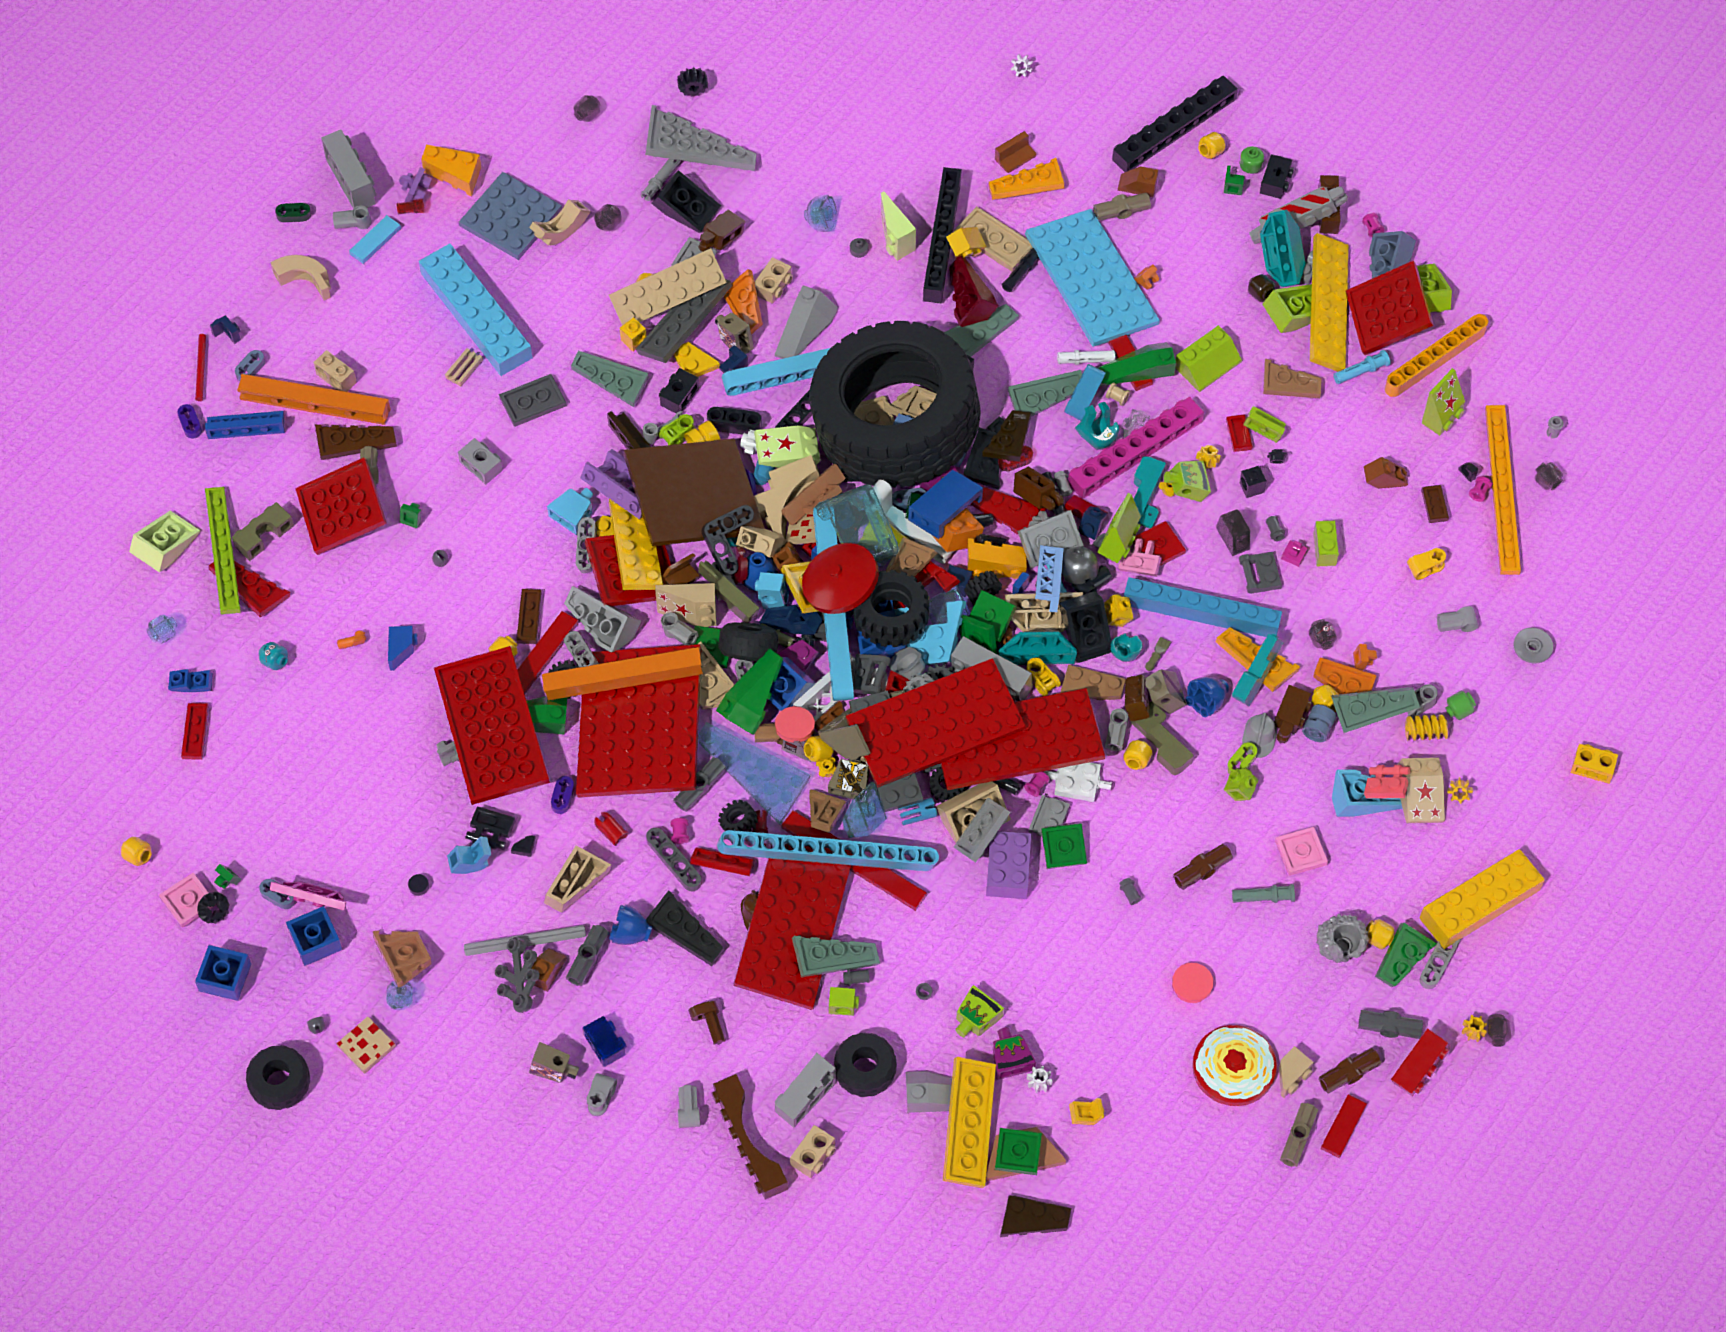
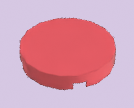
(794, 724)
(1192, 982)

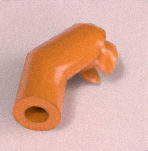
(358, 639)

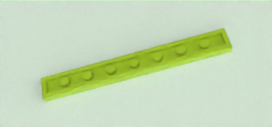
(222, 550)

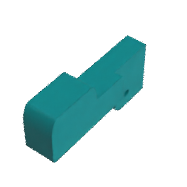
(1147, 479)
(1254, 677)

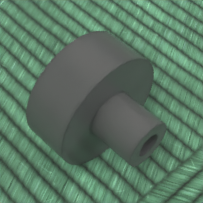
(859, 247)

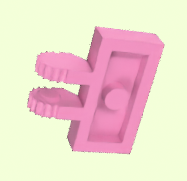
(1139, 562)

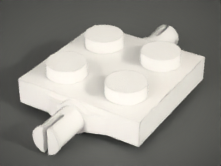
(1078, 781)

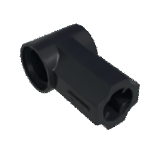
(1092, 585)

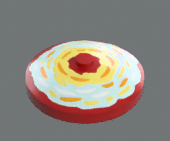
(1234, 1065)

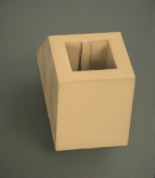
(760, 540)
(1292, 1070)

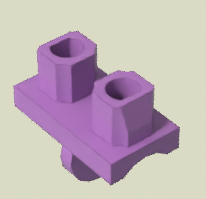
(408, 182)

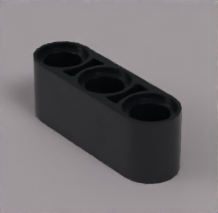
(727, 415)

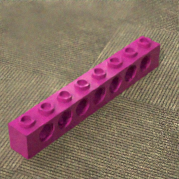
(1085, 485)

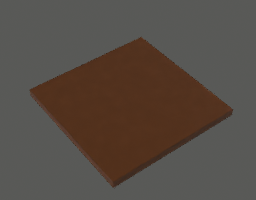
(689, 486)

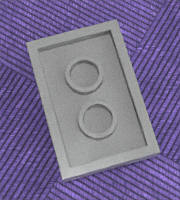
(1054, 532)
(982, 830)

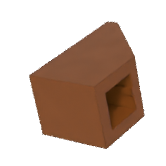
(1385, 474)

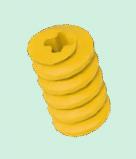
(1426, 726)

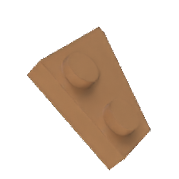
(825, 810)

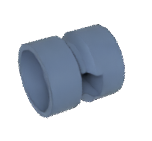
(1319, 723)

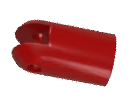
(610, 828)

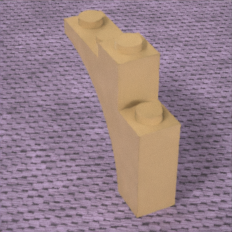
(785, 485)

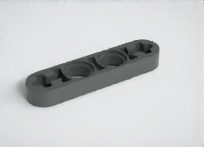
(675, 858)

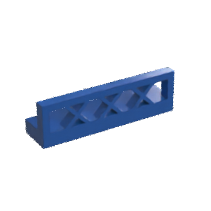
(245, 425)

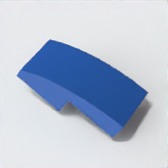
(190, 681)

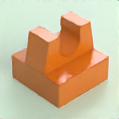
(1145, 275)
(1363, 656)

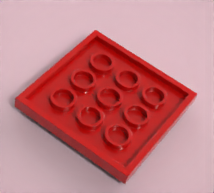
(1389, 308)
(340, 506)
(607, 573)

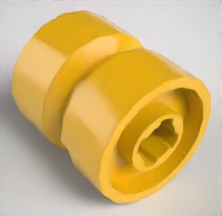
(705, 432)

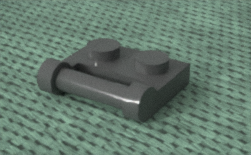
(1266, 572)
(863, 670)

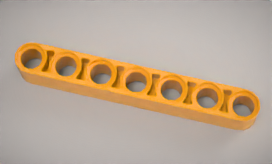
(1428, 356)

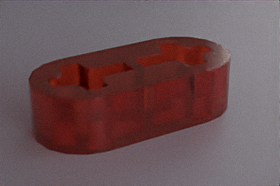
(1015, 464)

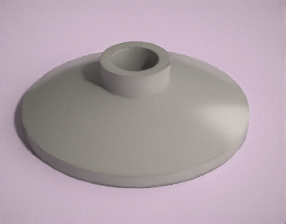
(1533, 638)

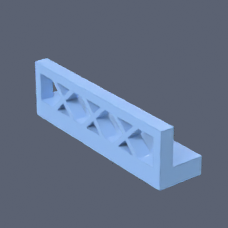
(1053, 573)

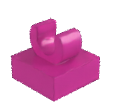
(1294, 553)

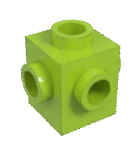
(1241, 784)

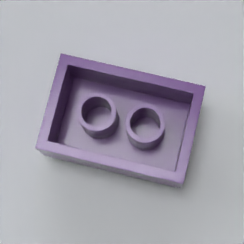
(1009, 865)

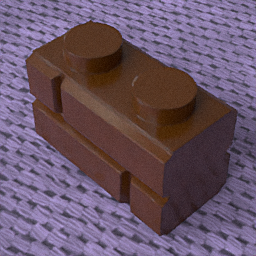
(1137, 698)

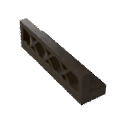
(626, 431)

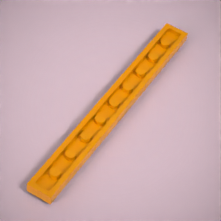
(1502, 490)

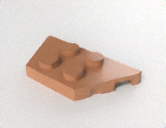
(403, 954)
(1048, 1157)

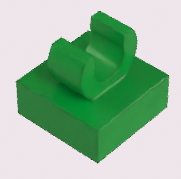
(410, 515)
(226, 877)

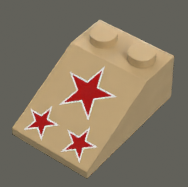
(690, 602)
(1424, 792)

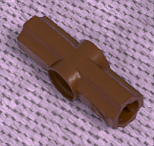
(1202, 866)
(1349, 1070)

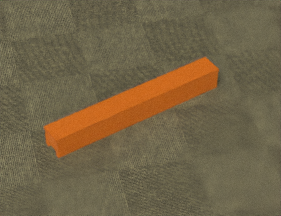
(314, 399)
(622, 673)

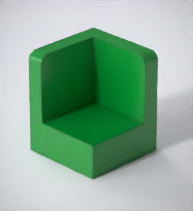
(1233, 183)

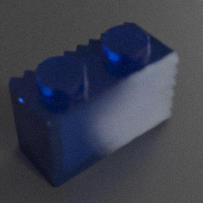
(604, 1041)

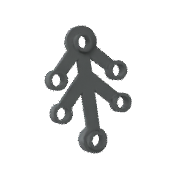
(521, 1001)

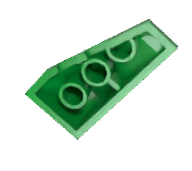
(1142, 364)
(747, 698)
(548, 715)

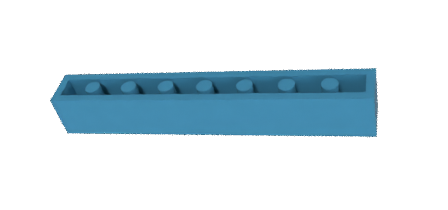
(1202, 608)

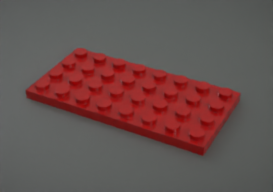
(936, 722)
(491, 725)
(1056, 735)
(791, 902)

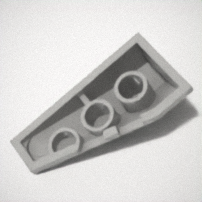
(606, 623)

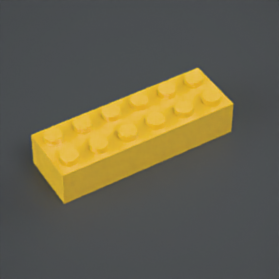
(1481, 898)

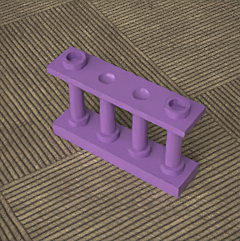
(610, 486)

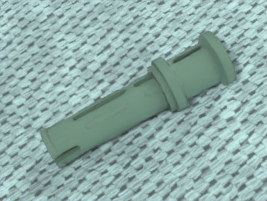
(1275, 894)

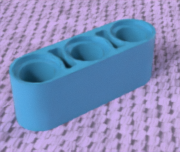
(1084, 392)

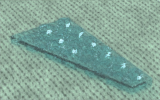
(762, 775)

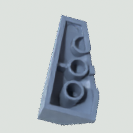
(1390, 251)

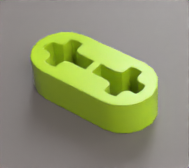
(1239, 757)

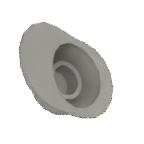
(907, 663)
(1262, 733)

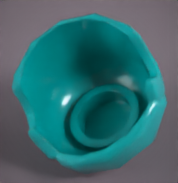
(1126, 647)

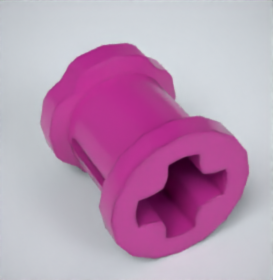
(1372, 224)
(1481, 492)
(1036, 783)
(679, 830)

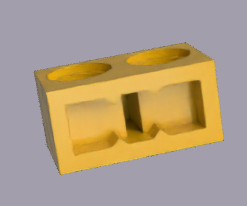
(1593, 768)

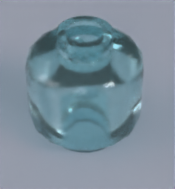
(161, 628)
(399, 997)

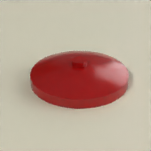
(840, 578)

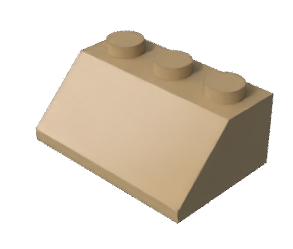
(961, 809)

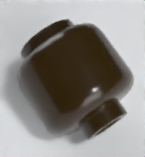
(1260, 287)

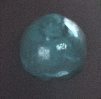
(821, 213)

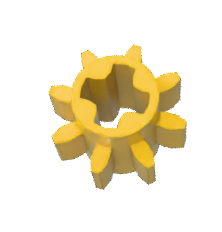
(1209, 455)
(1455, 793)
(1471, 1026)

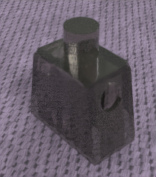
(1233, 528)

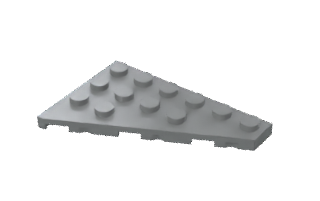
(677, 139)

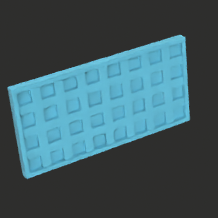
(1092, 277)

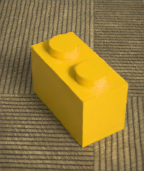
(966, 242)

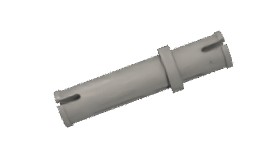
(655, 183)

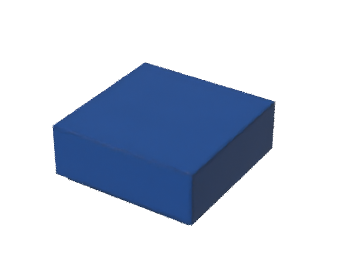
(1021, 583)

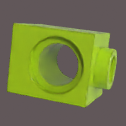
(843, 1001)

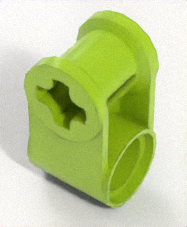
(674, 432)

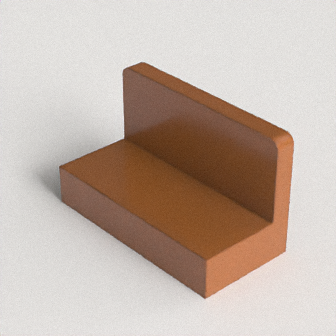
(1014, 152)
(680, 572)

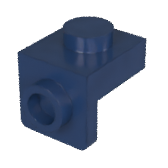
(225, 325)
(1092, 522)

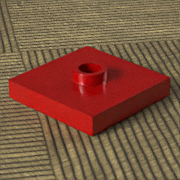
(1165, 542)

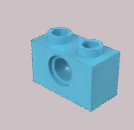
(772, 590)

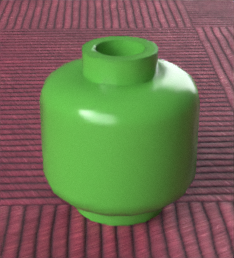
(1251, 160)
(1460, 705)

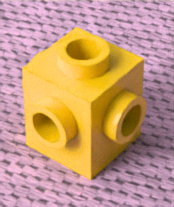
(1118, 610)

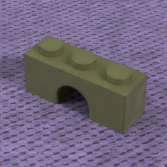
(273, 520)

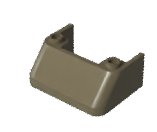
(844, 738)

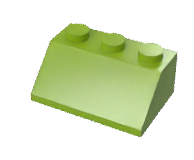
(1208, 358)
(1121, 531)

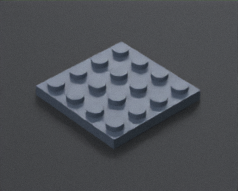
(506, 213)

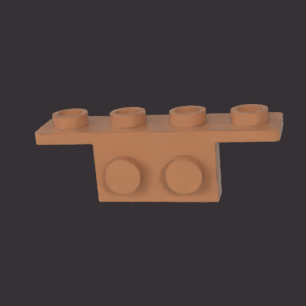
(821, 489)

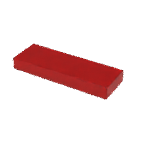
(194, 731)
(722, 862)
(1343, 1126)

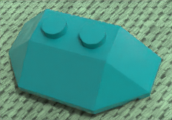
(1283, 248)
(1047, 646)

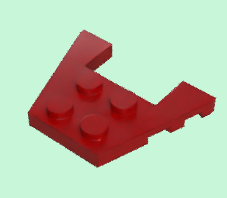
(929, 574)

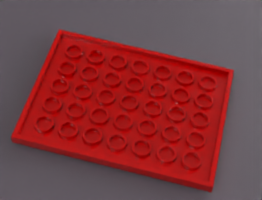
(639, 734)

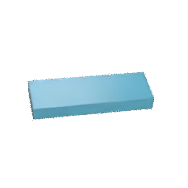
(375, 239)

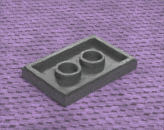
(532, 400)

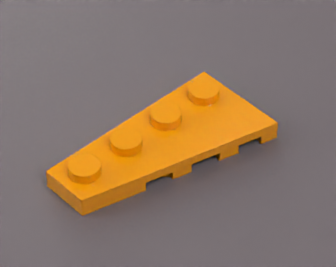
(1039, 179)
(1245, 651)

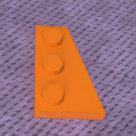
(744, 301)
(1343, 678)

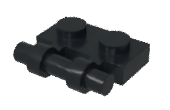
(491, 822)

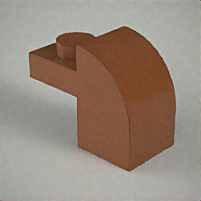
(786, 556)

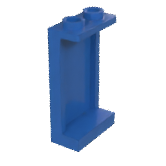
(944, 502)

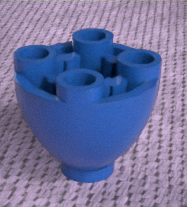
(758, 563)
(1206, 695)
(630, 927)

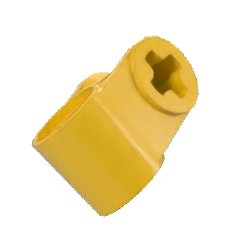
(1427, 563)
(1044, 679)

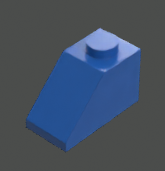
(400, 645)

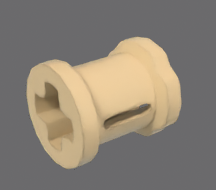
(1117, 394)

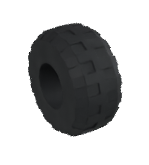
(747, 640)
(865, 1046)
(284, 1094)

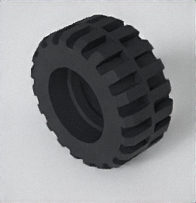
(894, 629)

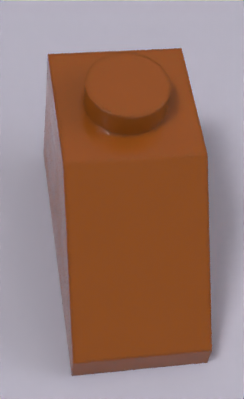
(1139, 181)
(548, 965)

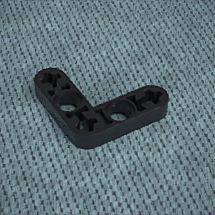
(719, 537)

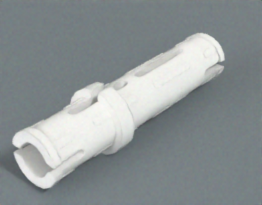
(1085, 357)

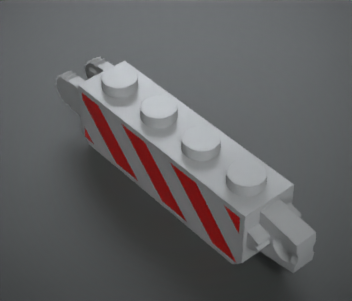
(1307, 208)

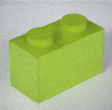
(1325, 543)

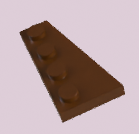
(346, 441)

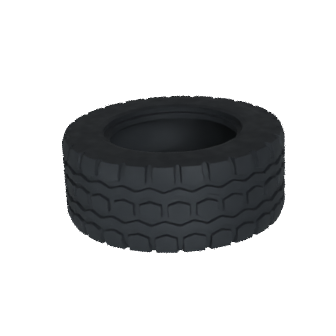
(887, 357)

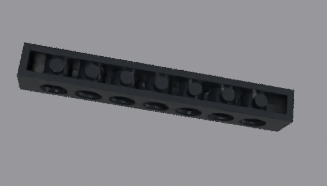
(1174, 124)
(943, 227)

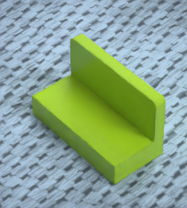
(1265, 424)

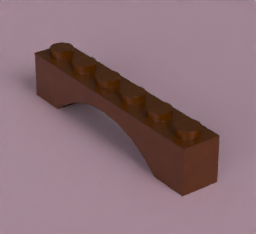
(767, 1173)

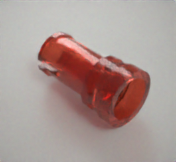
(415, 206)

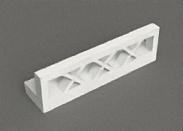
(818, 691)

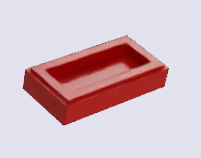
(1238, 433)

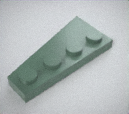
(613, 377)
(1365, 708)
(832, 955)

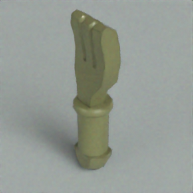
(1160, 648)

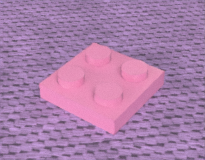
(1301, 851)
(184, 898)

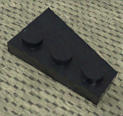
(979, 468)

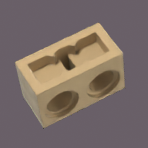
(769, 278)
(334, 372)
(808, 1149)

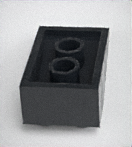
(686, 202)
(1086, 625)

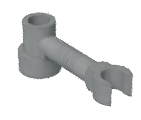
(651, 431)

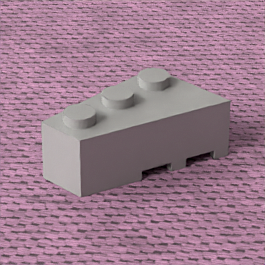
(806, 1090)

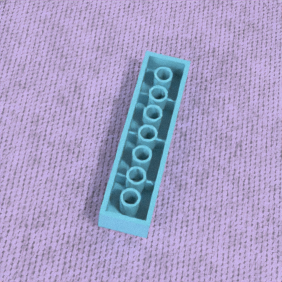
(475, 309)

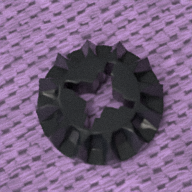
(210, 900)

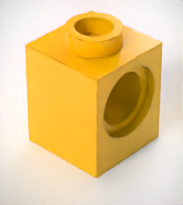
(632, 334)

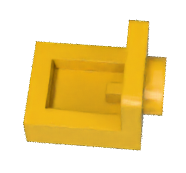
(1086, 1112)

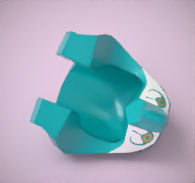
(1098, 432)

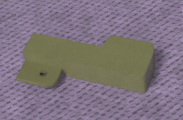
(735, 599)
(1171, 752)

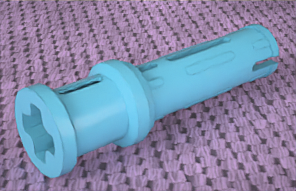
(1369, 364)

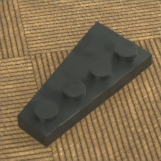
(682, 928)

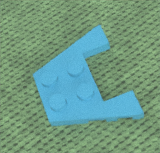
(938, 640)

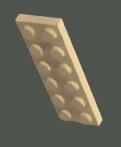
(668, 288)

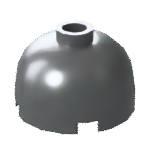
(1079, 565)

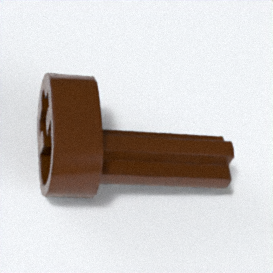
(708, 1011)

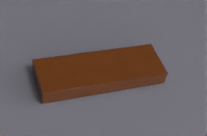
(529, 616)

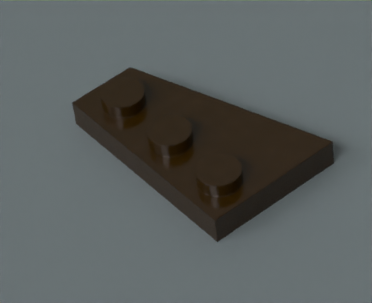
(1010, 439)
(1033, 1216)

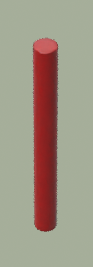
(200, 367)

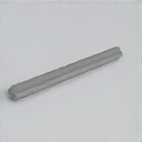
(530, 939)

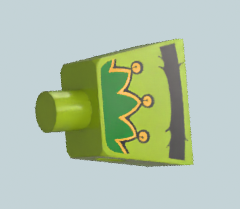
(1189, 480)
(977, 1013)

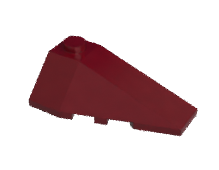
(971, 295)

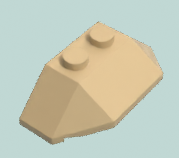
(1034, 614)

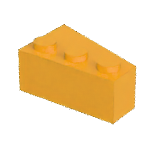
(453, 166)
(1003, 561)

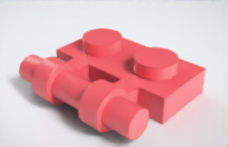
(1387, 786)

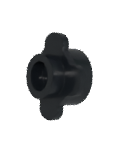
(1277, 456)
(808, 639)

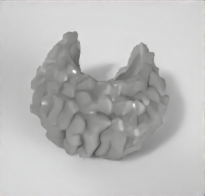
(1342, 938)

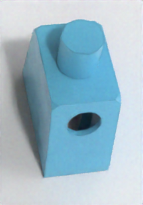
(571, 508)

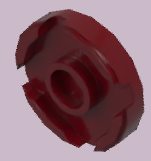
(742, 572)

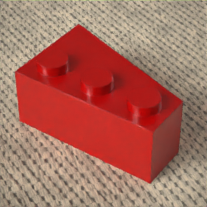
(1421, 1063)

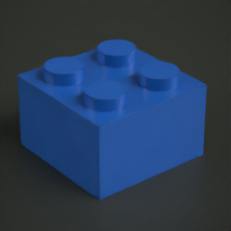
(789, 685)
(314, 936)
(223, 972)

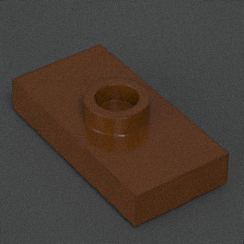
(1435, 504)

